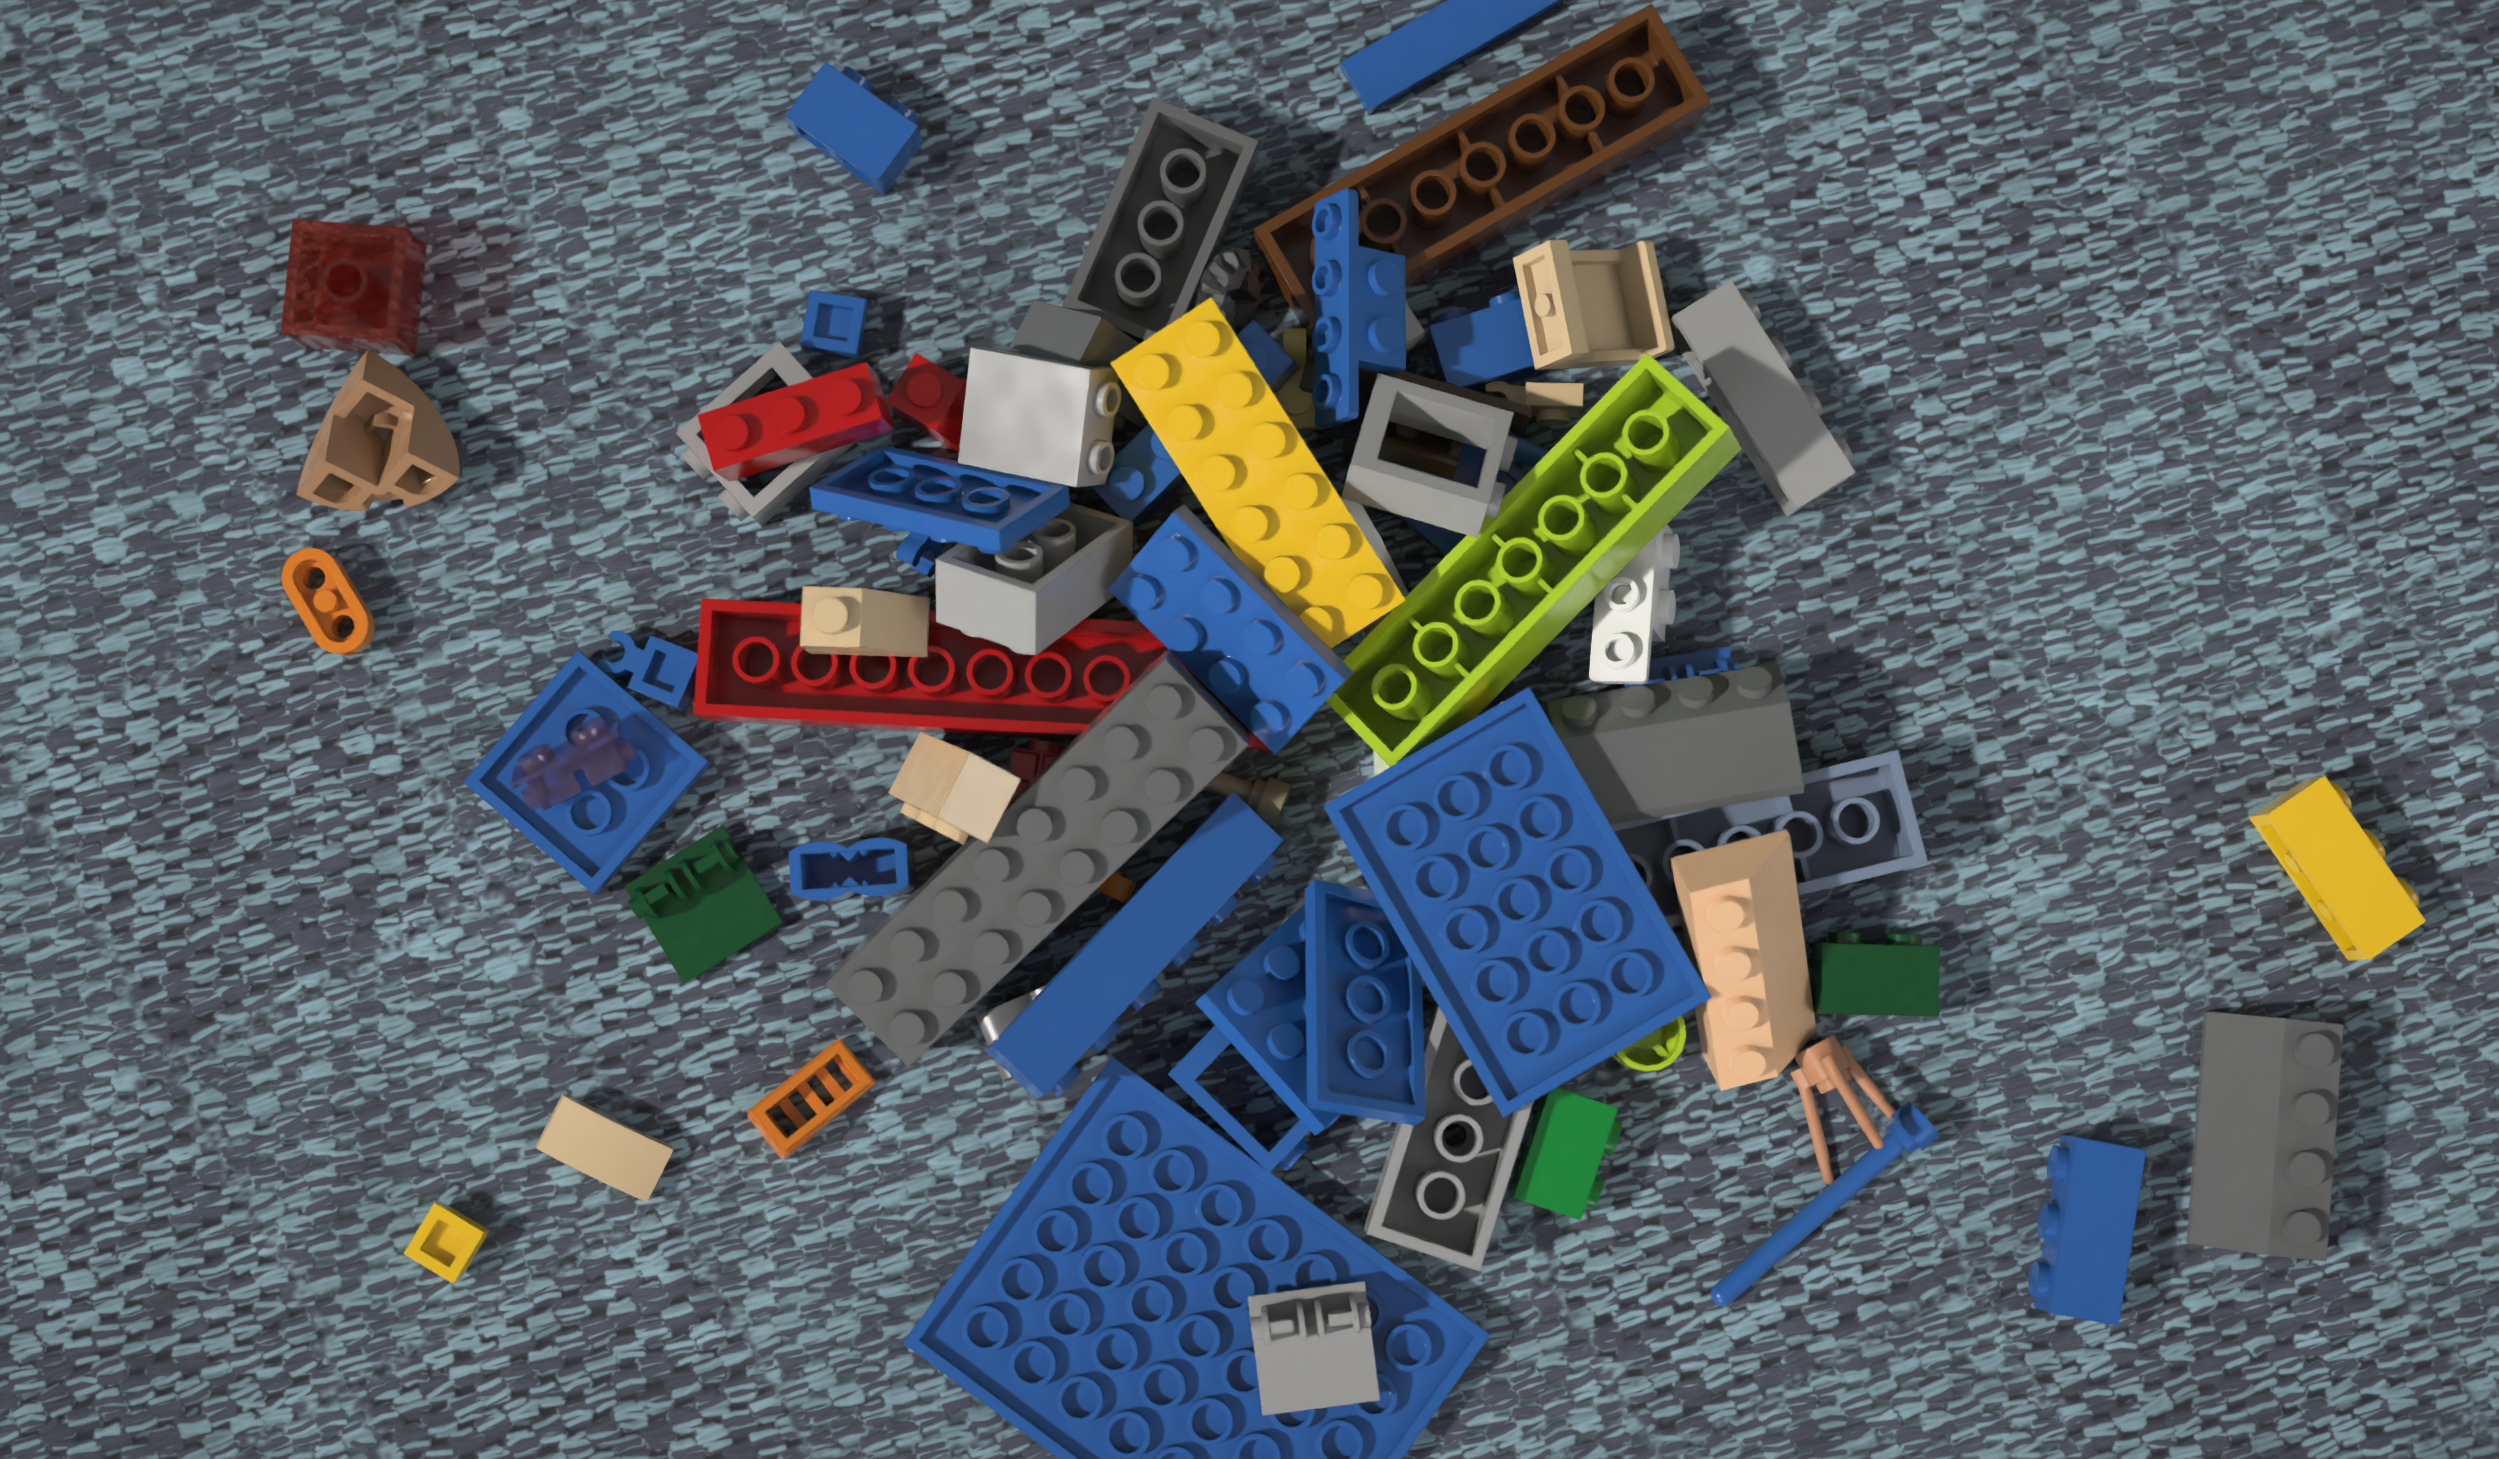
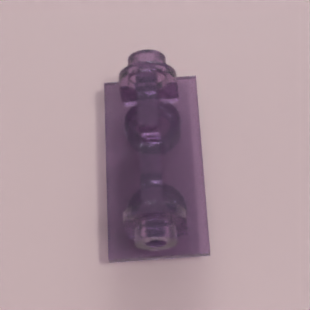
(551, 770)

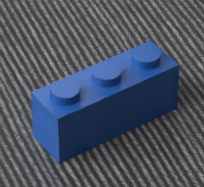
(2087, 1229)

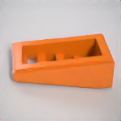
(774, 1134)

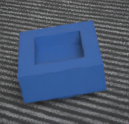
(834, 324)

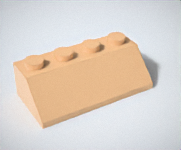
(1749, 953)

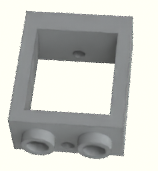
(788, 483)
(1419, 493)

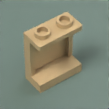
(1592, 305)

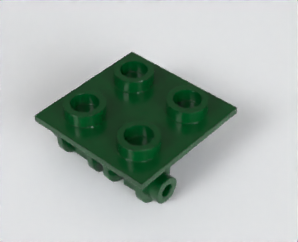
(703, 904)

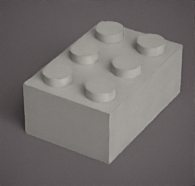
(1038, 585)

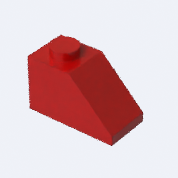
(930, 401)

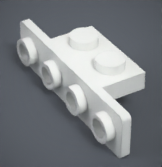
(1634, 613)

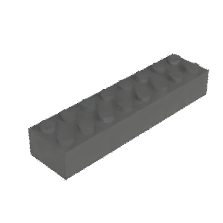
(1042, 861)

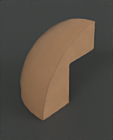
(379, 443)

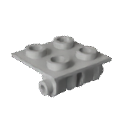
(1313, 1348)

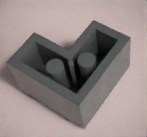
(1082, 340)

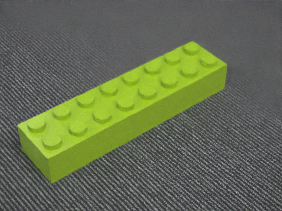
(1534, 564)

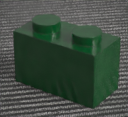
(1875, 978)

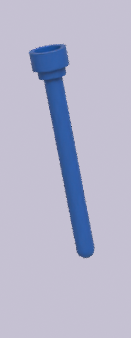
(1906, 1133)

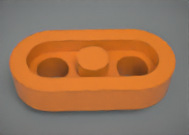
(330, 604)

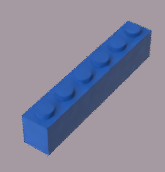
(1134, 947)

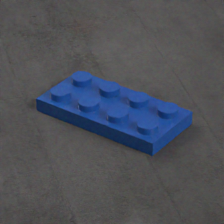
(940, 498)
(1230, 629)
(1361, 1010)

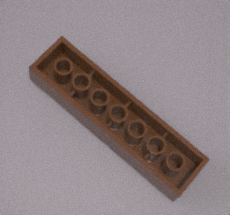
(1502, 157)

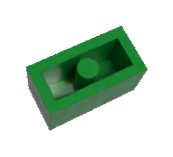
(1565, 1153)

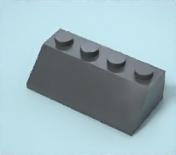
(1683, 743)
(2265, 1135)

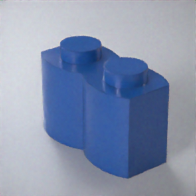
(837, 872)

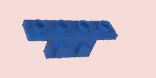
(1356, 310)

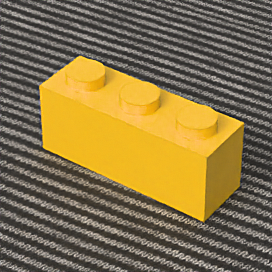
(2338, 868)

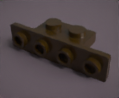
(1409, 445)

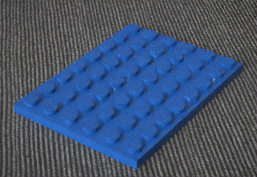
(1119, 1289)

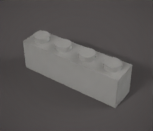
(1761, 398)

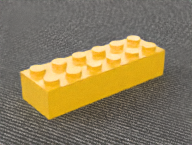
(1257, 474)

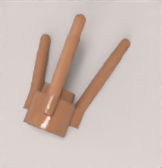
(1829, 1067)

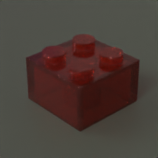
(353, 287)

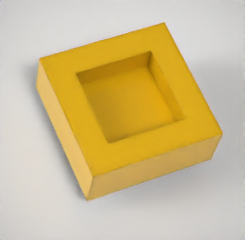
(446, 1242)

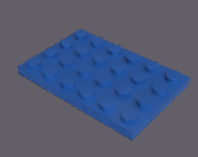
(1516, 902)

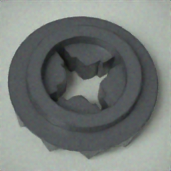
(1228, 271)

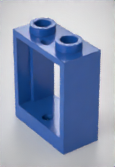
(1282, 1153)

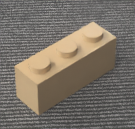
(952, 790)

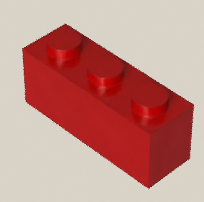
(795, 422)

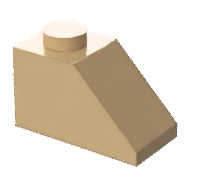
(864, 622)

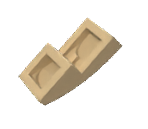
(604, 1148)

